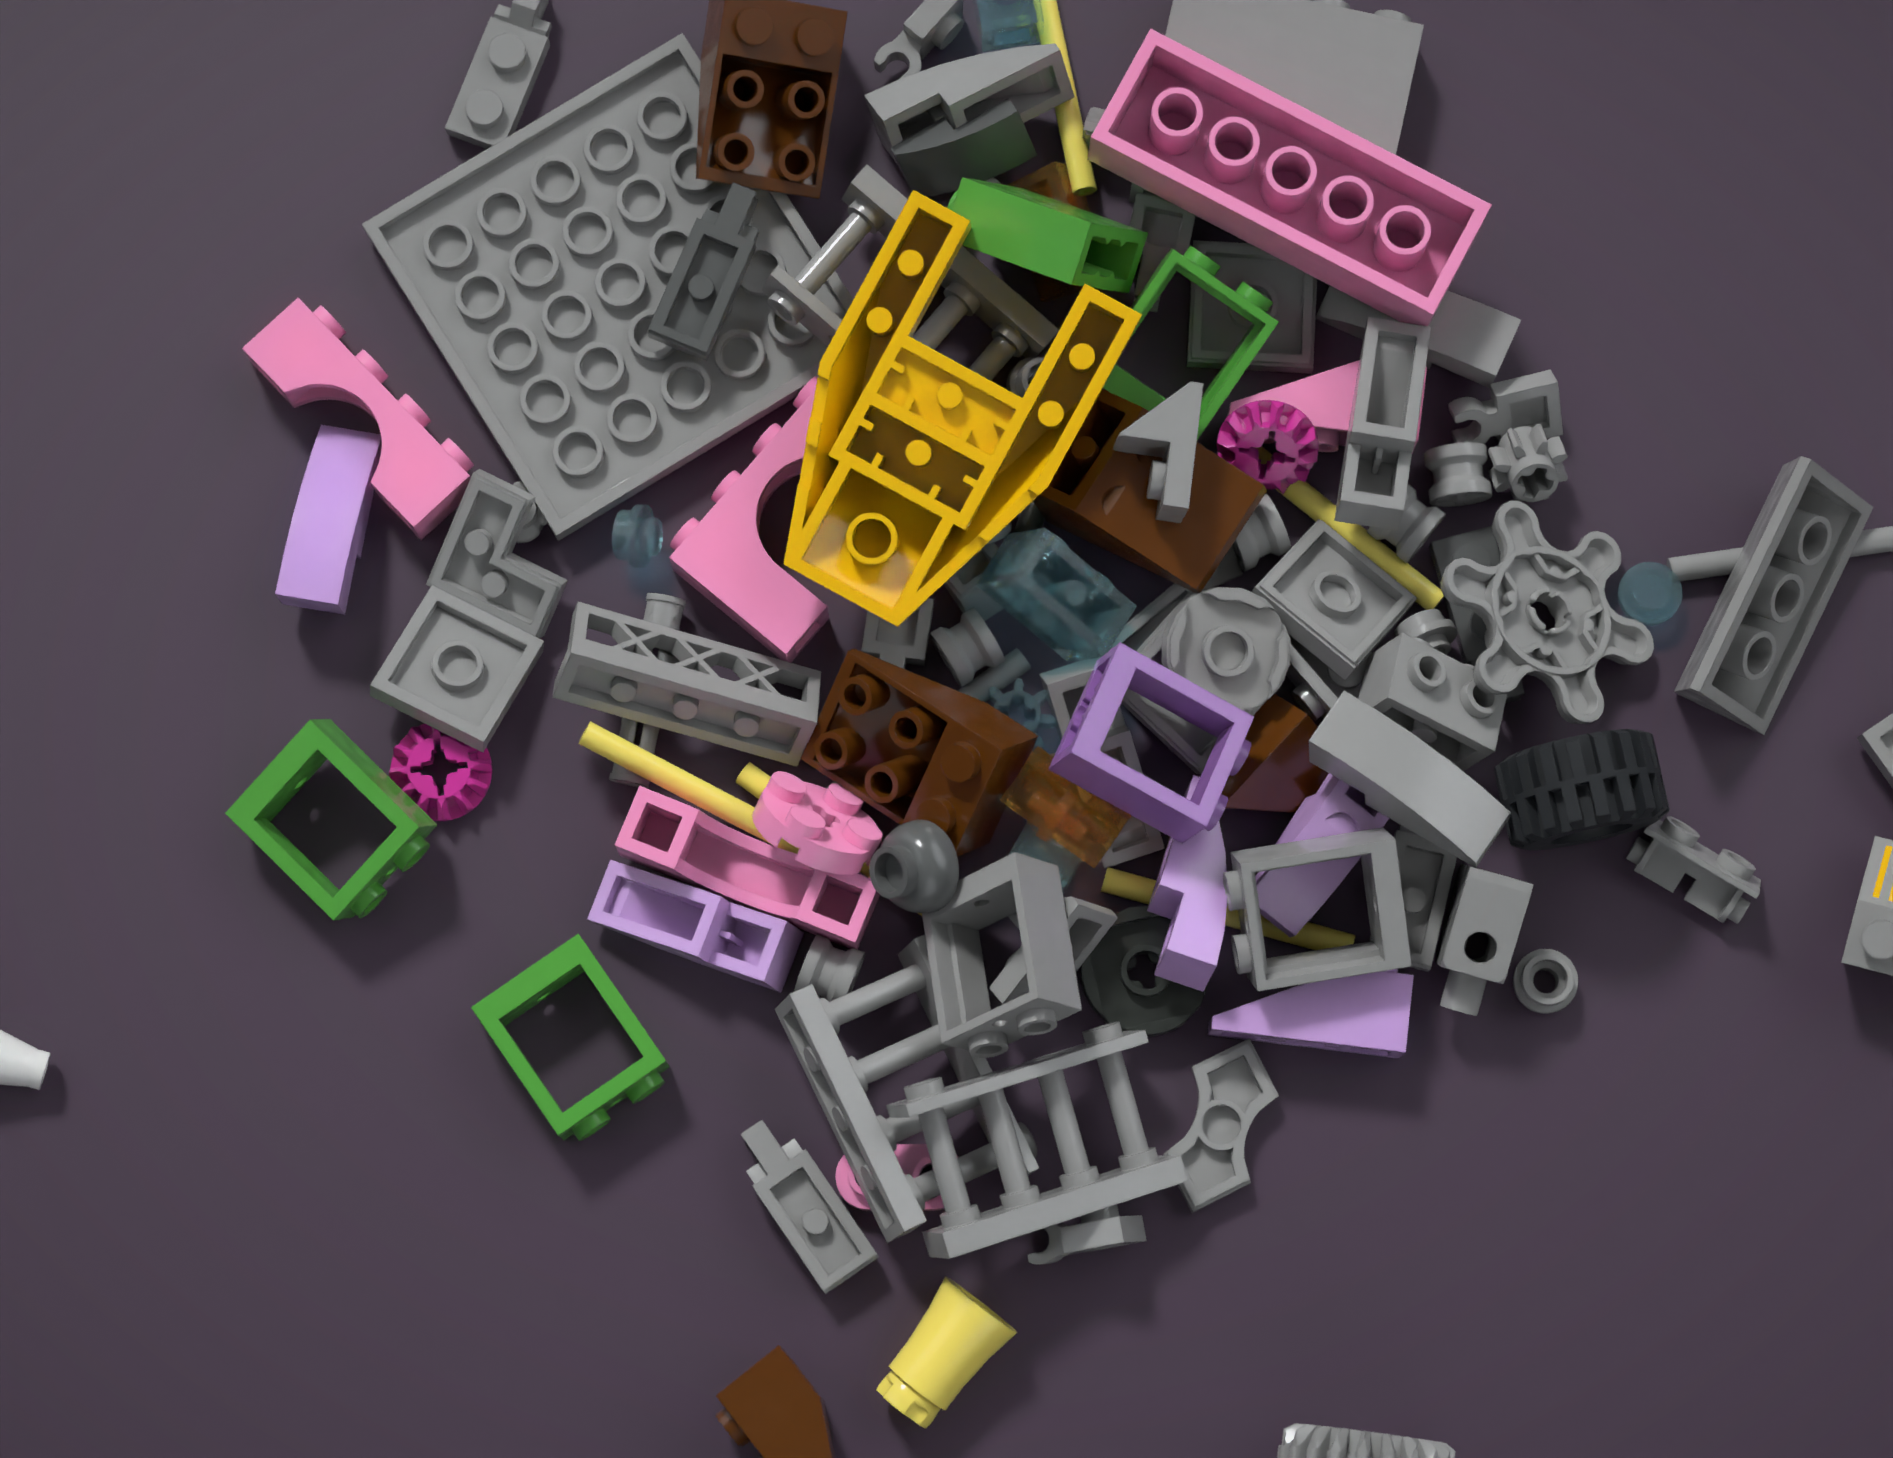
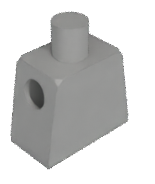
(1487, 905)

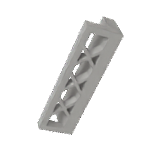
(688, 694)

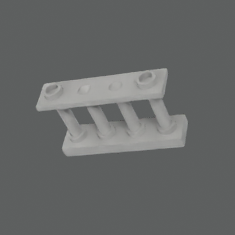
(968, 285)
(842, 1083)
(1082, 1186)

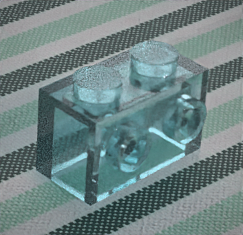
(1056, 594)

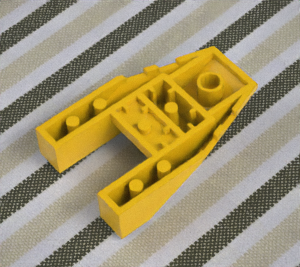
(917, 454)

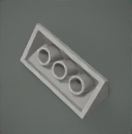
(1775, 595)

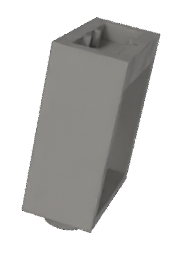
(1384, 903)
(957, 963)

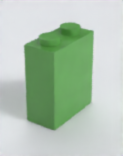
(1049, 235)

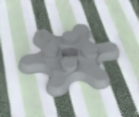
(1575, 596)

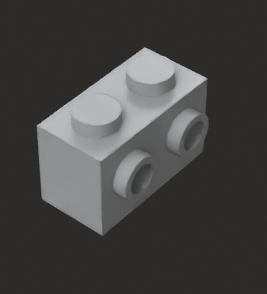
(1433, 699)

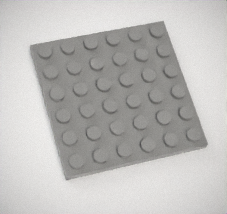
(549, 269)

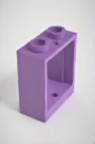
(1084, 764)

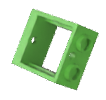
(1244, 301)
(287, 775)
(536, 985)

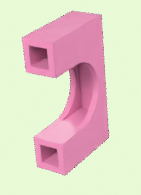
(726, 556)

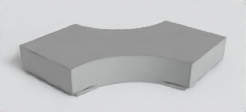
(1230, 1095)

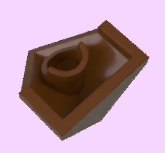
(1278, 764)

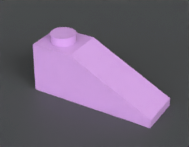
(1339, 1014)

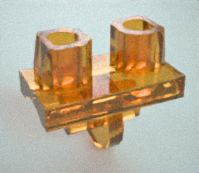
(1064, 810)

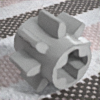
(1528, 463)

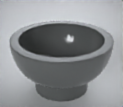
(916, 867)

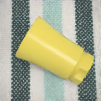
(943, 1353)

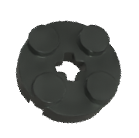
(1126, 1001)

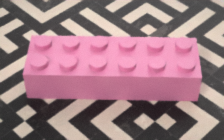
(1287, 180)

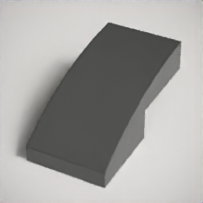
(977, 150)

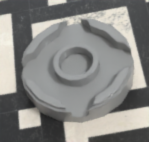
(1228, 645)

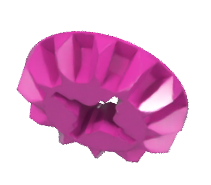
(1293, 436)
(463, 788)

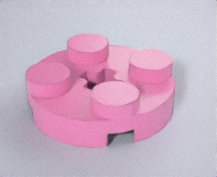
(819, 821)

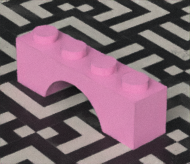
(309, 364)
(744, 869)

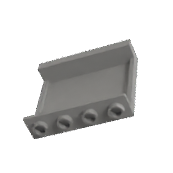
(1312, 52)

